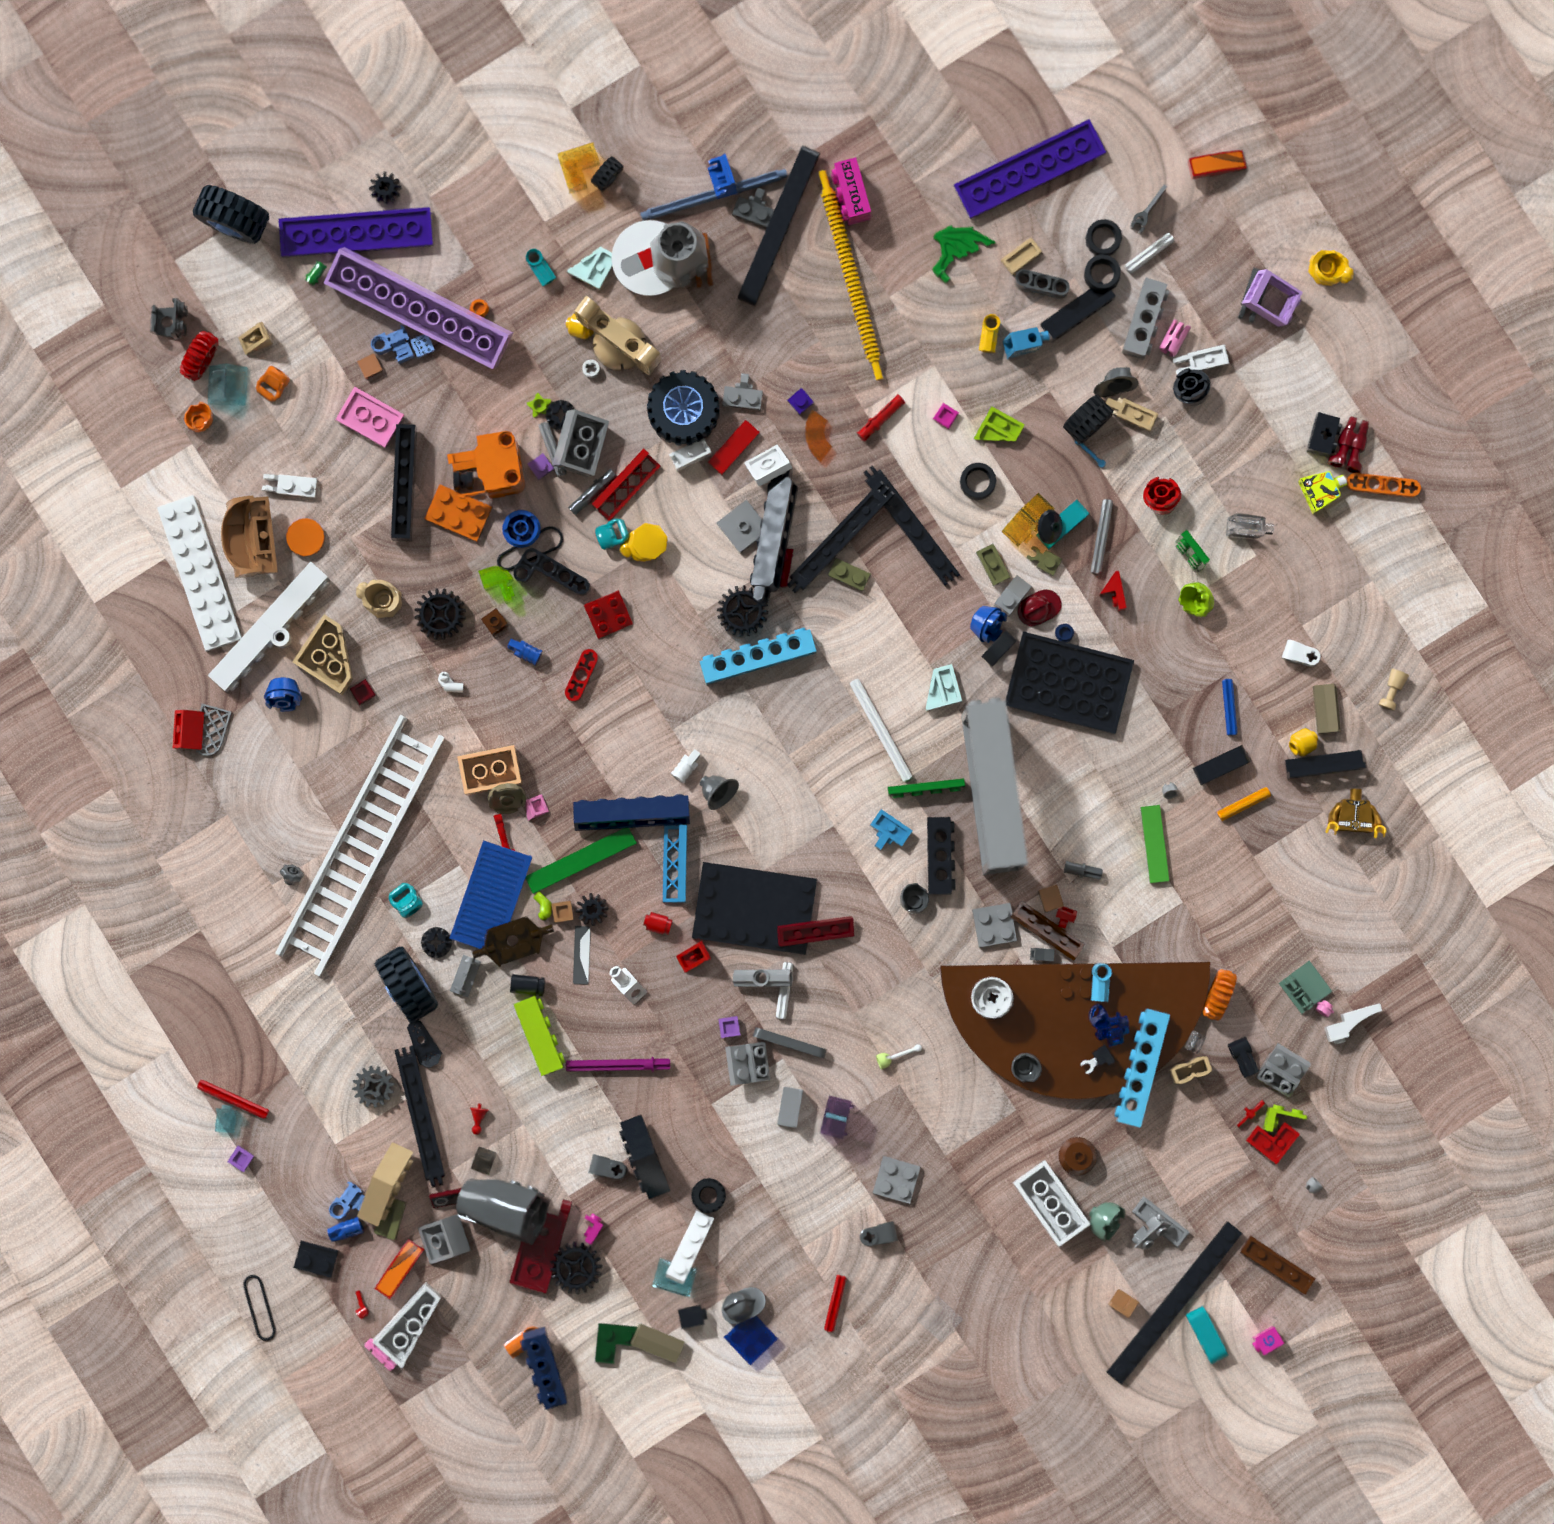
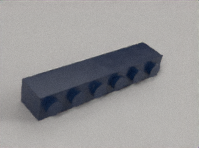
(631, 812)

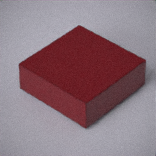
(362, 692)

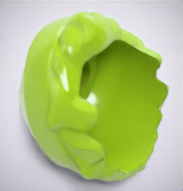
(1196, 599)

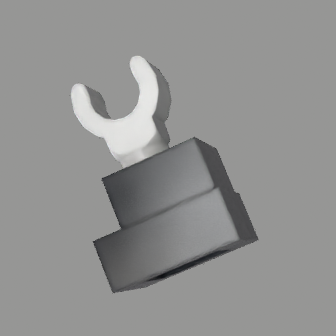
(1101, 1056)

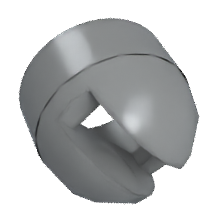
(1170, 791)
(1313, 1185)

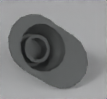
(1115, 382)
(743, 1305)

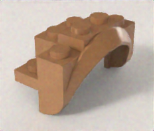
(249, 537)

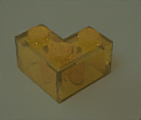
(574, 161)
(1026, 520)

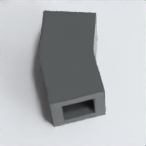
(1041, 954)

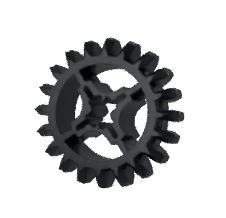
(446, 607)
(733, 613)
(567, 1282)

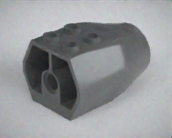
(504, 1207)

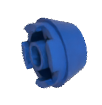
(521, 528)
(987, 623)
(283, 694)

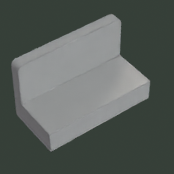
(790, 1107)

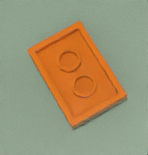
(458, 515)

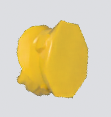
(1330, 268)
(645, 543)

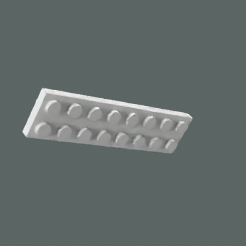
(199, 573)

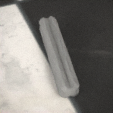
(550, 445)

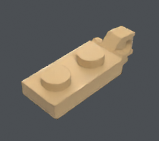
(1133, 413)

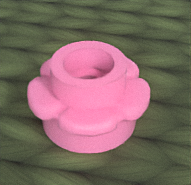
(1324, 1008)

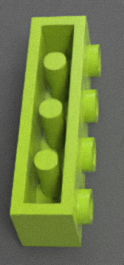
(538, 1035)

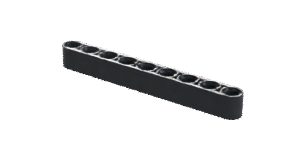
(778, 225)

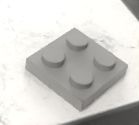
(994, 925)
(896, 1179)

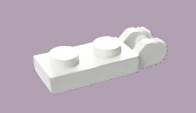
(1204, 359)
(292, 485)

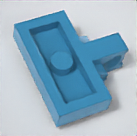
(889, 830)

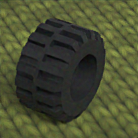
(1088, 419)

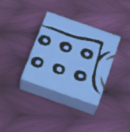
(422, 345)

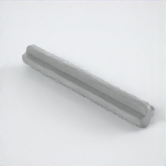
(1101, 536)

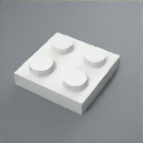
(768, 465)

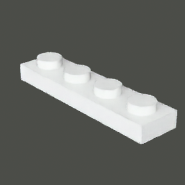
(689, 1247)

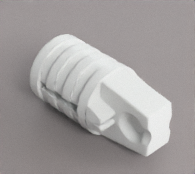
(686, 766)

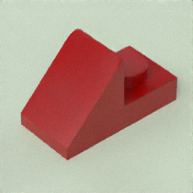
(1115, 586)

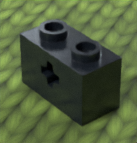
(1322, 423)

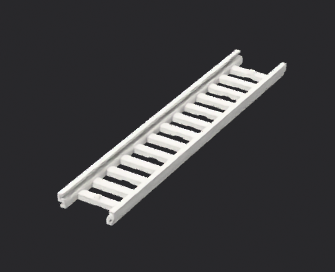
(343, 836)

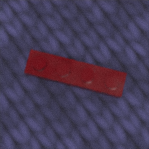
(815, 931)

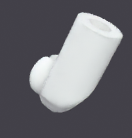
(448, 685)

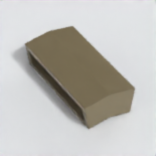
(1326, 708)
(657, 1343)

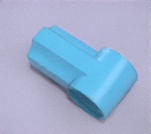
(1100, 985)

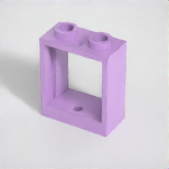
(1256, 290)

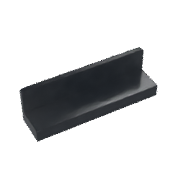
(1076, 313)

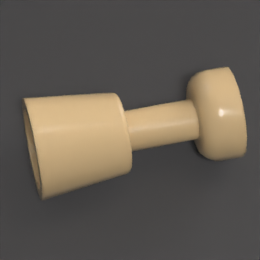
(1396, 682)

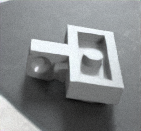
(742, 395)

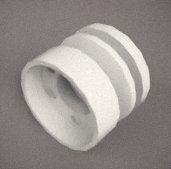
(982, 992)

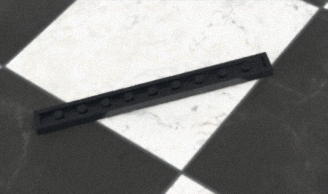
(1174, 1302)

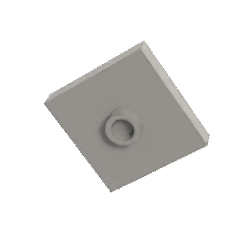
(741, 526)

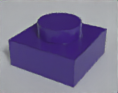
(800, 401)

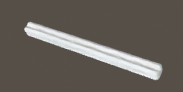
(881, 730)

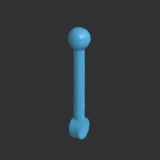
(1101, 463)

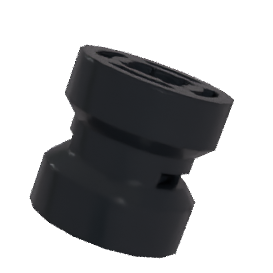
(463, 480)

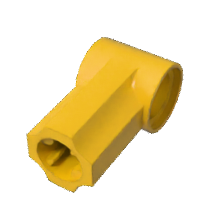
(989, 335)

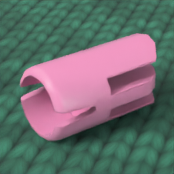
(1171, 340)

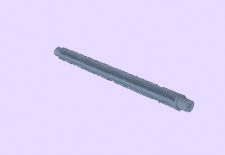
(711, 196)

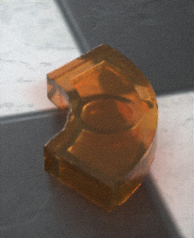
(815, 436)

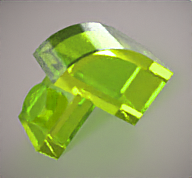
(495, 577)

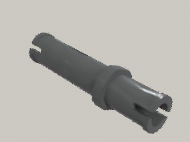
(593, 491)

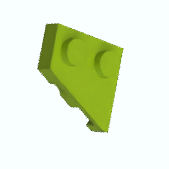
(999, 427)

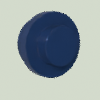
(1064, 632)

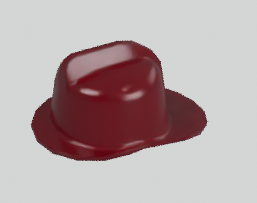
(1039, 607)

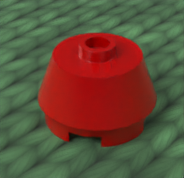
(1162, 495)

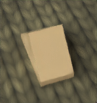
(255, 338)

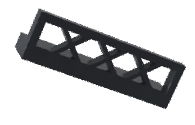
(1324, 764)

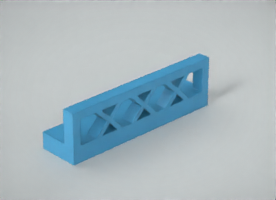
(682, 861)

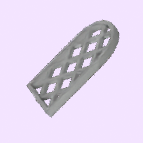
(221, 738)

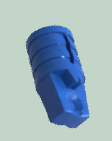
(525, 651)
(346, 1229)

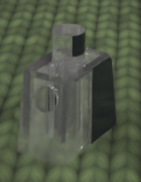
(1248, 526)

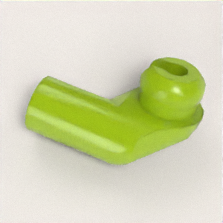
(545, 906)

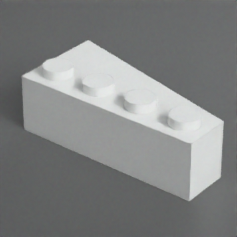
(407, 1325)

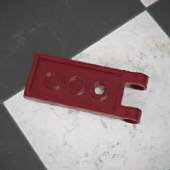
(534, 1261)

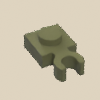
(1047, 562)

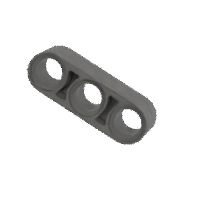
(1051, 281)

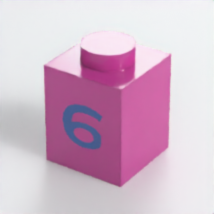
(1267, 1340)

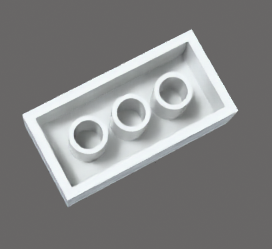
(1051, 1203)

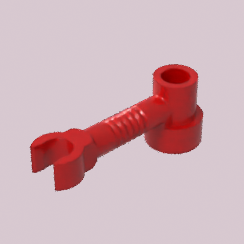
(501, 831)

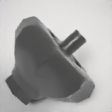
(291, 874)

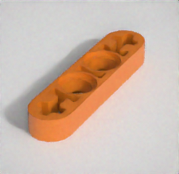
(1383, 485)

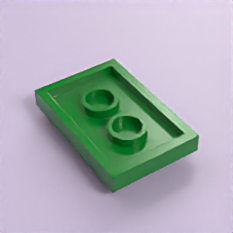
(1187, 545)

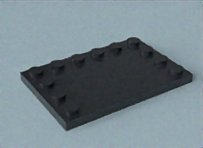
(1069, 682)
(749, 904)

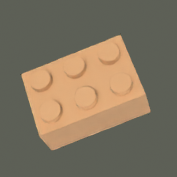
(489, 769)

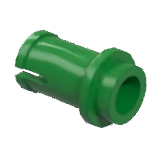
(315, 273)

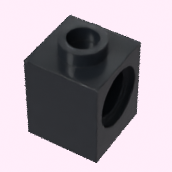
(692, 1316)

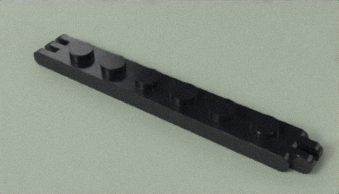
(913, 529)
(840, 537)
(420, 1115)

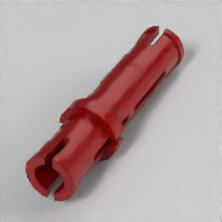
(874, 424)

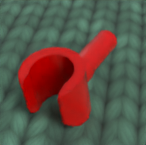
(362, 1312)

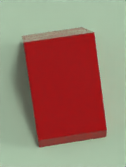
(693, 957)

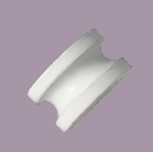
(592, 374)

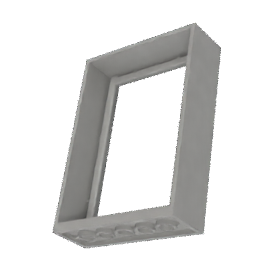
(994, 786)

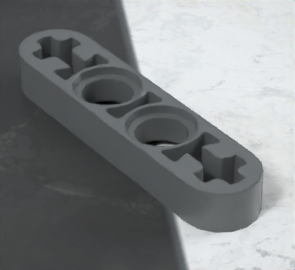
(789, 1042)

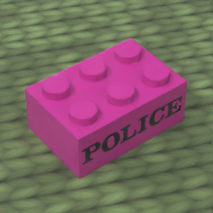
(851, 191)

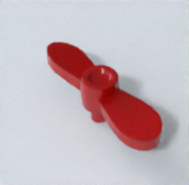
(1251, 1113)

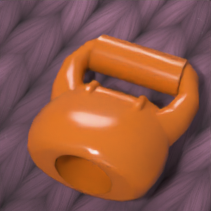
(274, 378)

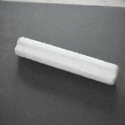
(1149, 253)
(783, 995)

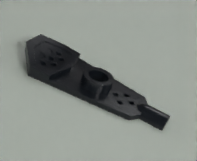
(425, 1048)

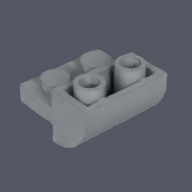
(747, 1063)
(1283, 1070)

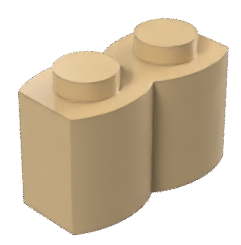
(1194, 1068)

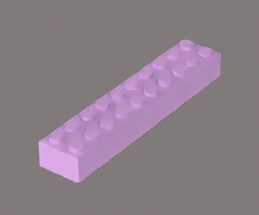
(418, 307)

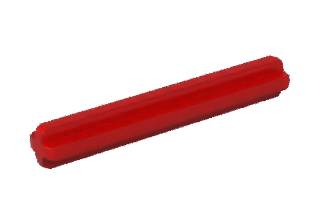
(233, 1099)

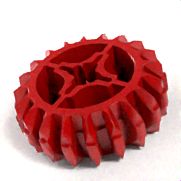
(199, 356)

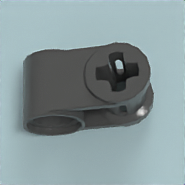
(604, 1167)
(882, 1233)

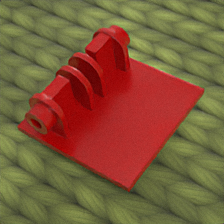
(608, 614)

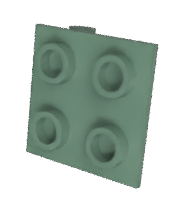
(1305, 987)

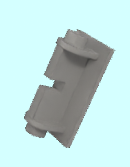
(465, 976)
(1144, 1238)

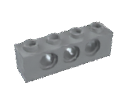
(1154, 289)

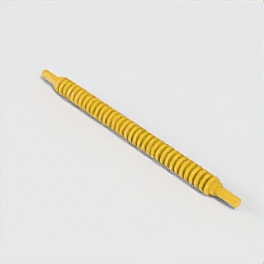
(851, 273)

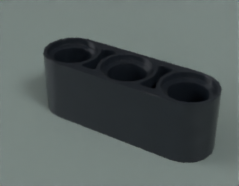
(1221, 765)

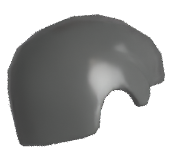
(914, 898)
(1026, 1067)

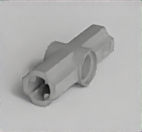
(750, 978)

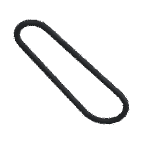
(532, 558)

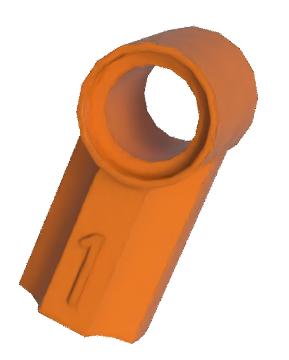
(514, 1346)

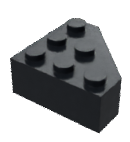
(643, 1157)

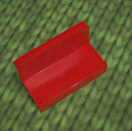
(188, 729)

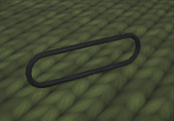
(251, 1310)

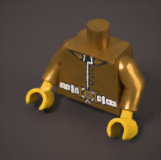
(1355, 816)

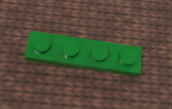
(934, 787)

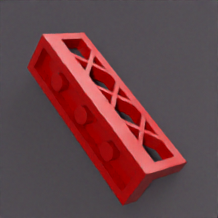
(619, 481)

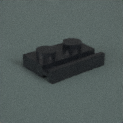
(316, 1259)

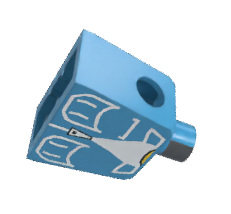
(1024, 342)

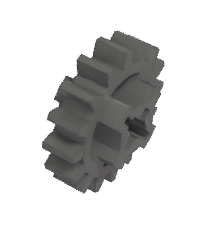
(377, 1094)

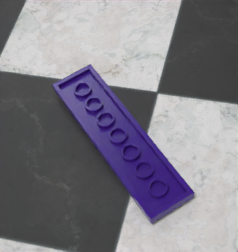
(1029, 169)
(355, 232)

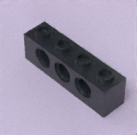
(936, 825)

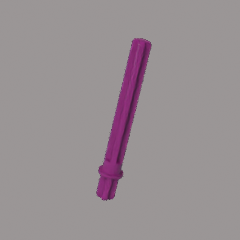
(618, 1065)

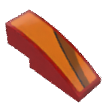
(1216, 164)
(399, 1269)

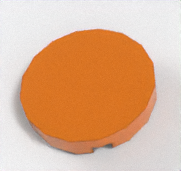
(305, 537)

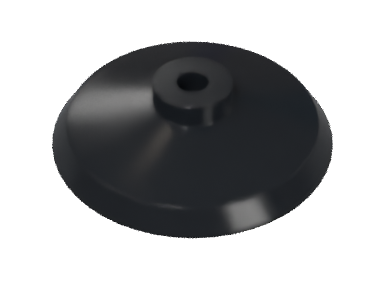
(1050, 526)

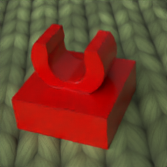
(1065, 914)

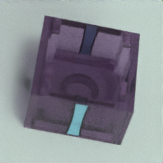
(836, 1117)

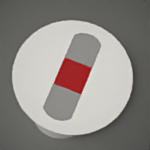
(633, 259)

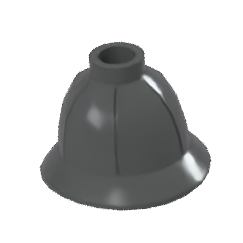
(718, 790)

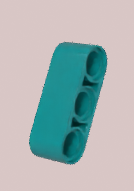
(1070, 518)
(1207, 1335)

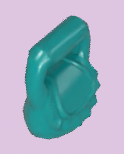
(606, 534)
(407, 905)

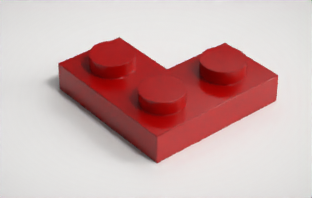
(1276, 1146)

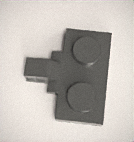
(753, 209)

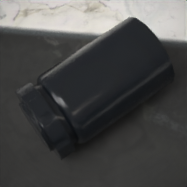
(527, 985)

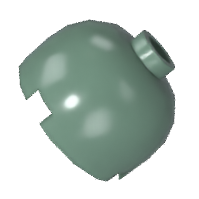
(1105, 1220)

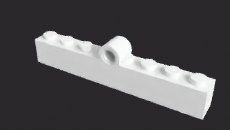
(269, 627)

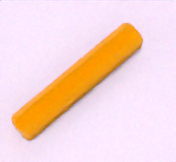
(1244, 803)

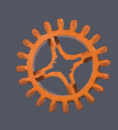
(1219, 994)

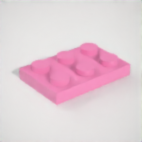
(369, 417)

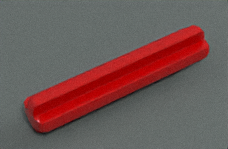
(835, 1303)

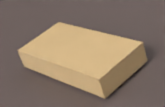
(1021, 256)

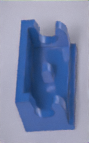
(722, 177)

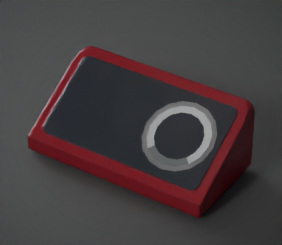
(444, 1198)

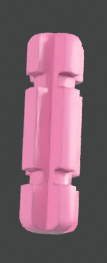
(380, 1355)

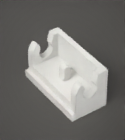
(690, 454)

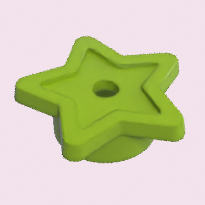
(534, 405)

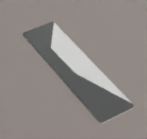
(581, 955)

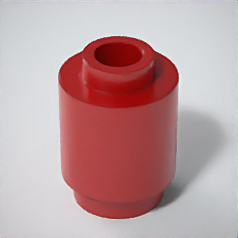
(657, 923)

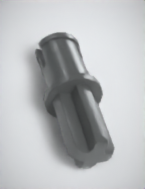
(1083, 870)

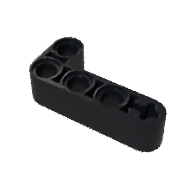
(554, 574)

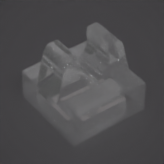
(1195, 1042)

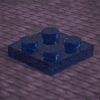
(751, 1338)

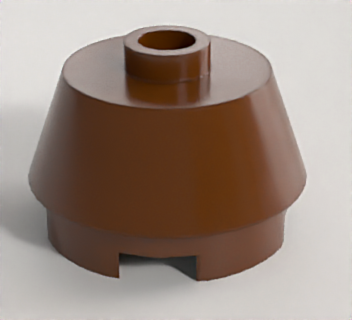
(1077, 1156)

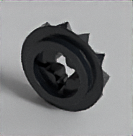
(554, 408)
(429, 948)

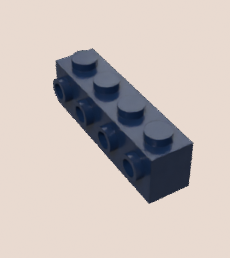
(544, 1367)

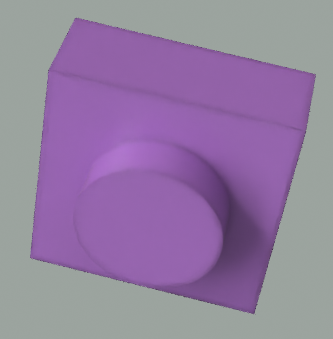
(540, 466)
(729, 1027)
(240, 1158)

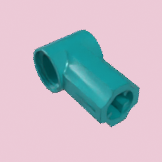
(541, 268)

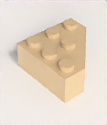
(326, 656)
(385, 1184)

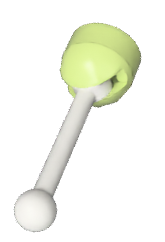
(884, 1059)

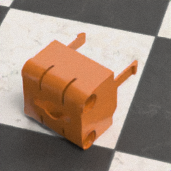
(496, 463)

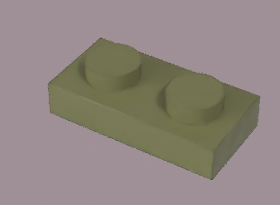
(993, 564)
(849, 574)

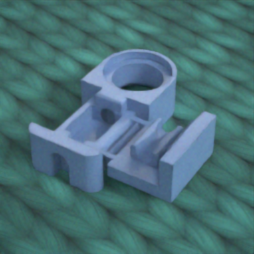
(397, 340)
(349, 1197)

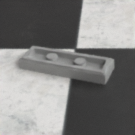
(1146, 1210)

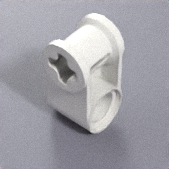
(1297, 652)

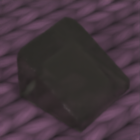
(483, 1160)

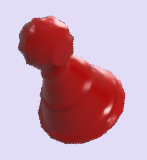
(478, 1115)

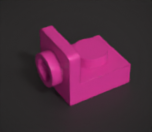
(592, 1232)

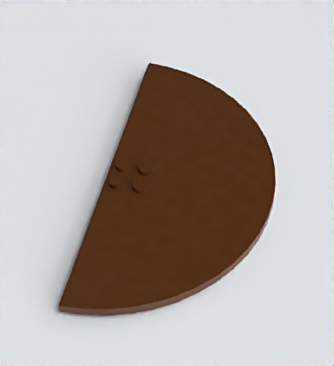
(1054, 1021)

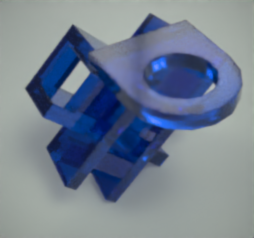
(1103, 1025)

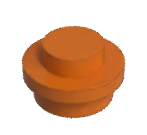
(479, 307)

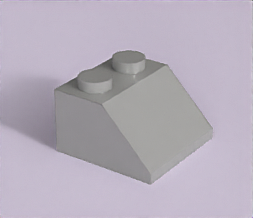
(444, 1239)

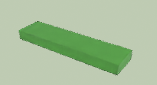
(1154, 844)

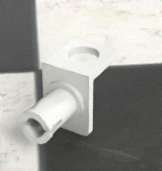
(626, 984)

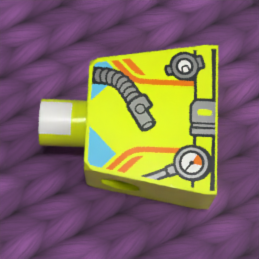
(1321, 489)

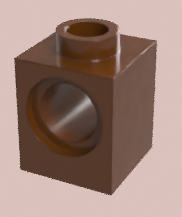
(494, 622)

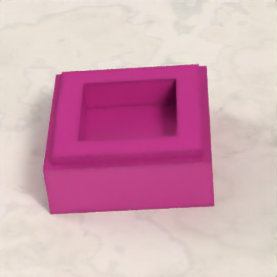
(945, 416)

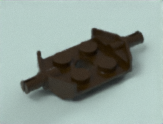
(528, 942)

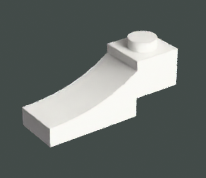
(1341, 1030)

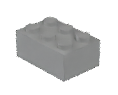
(580, 443)

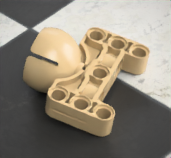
(617, 340)

